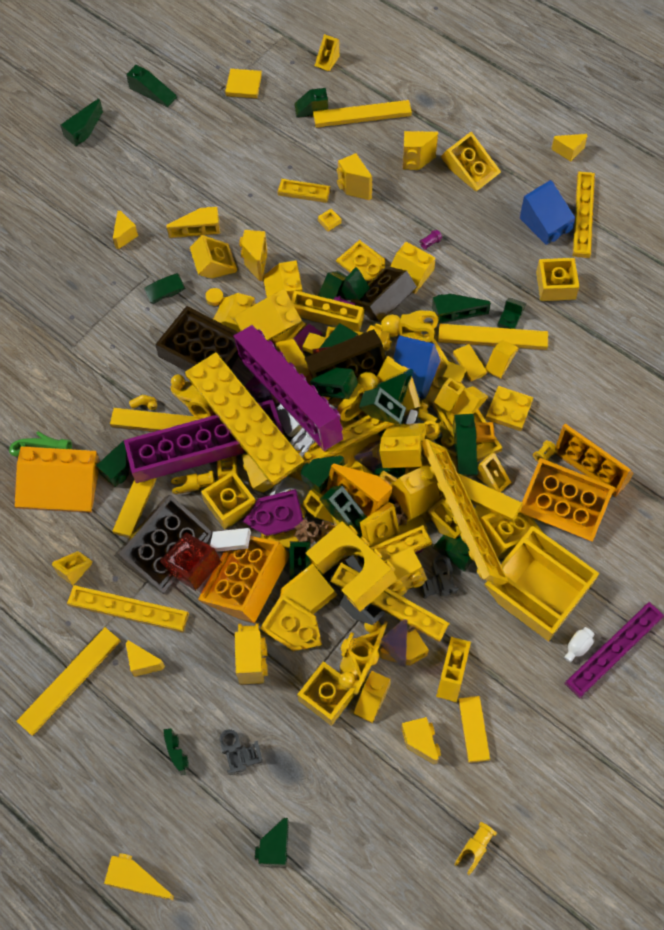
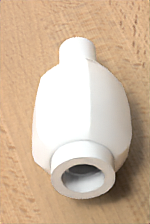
(579, 643)

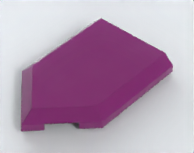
(275, 513)

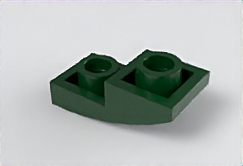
(164, 287)
(177, 756)

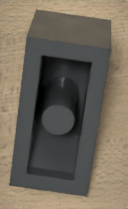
(369, 614)

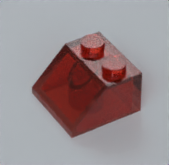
(191, 561)

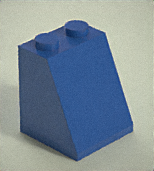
(547, 213)
(420, 357)

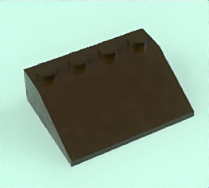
(194, 339)
(359, 353)
(156, 538)

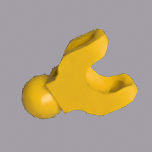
(411, 325)
(366, 382)

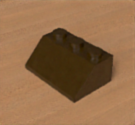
(386, 293)

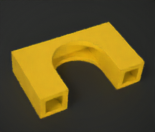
(344, 542)

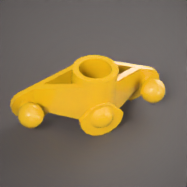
(190, 397)
(360, 655)

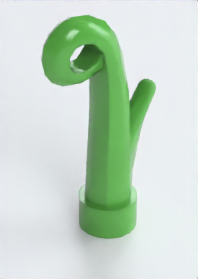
(42, 442)

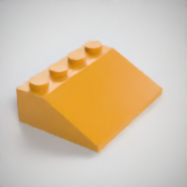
(592, 460)
(56, 479)
(566, 499)
(245, 578)

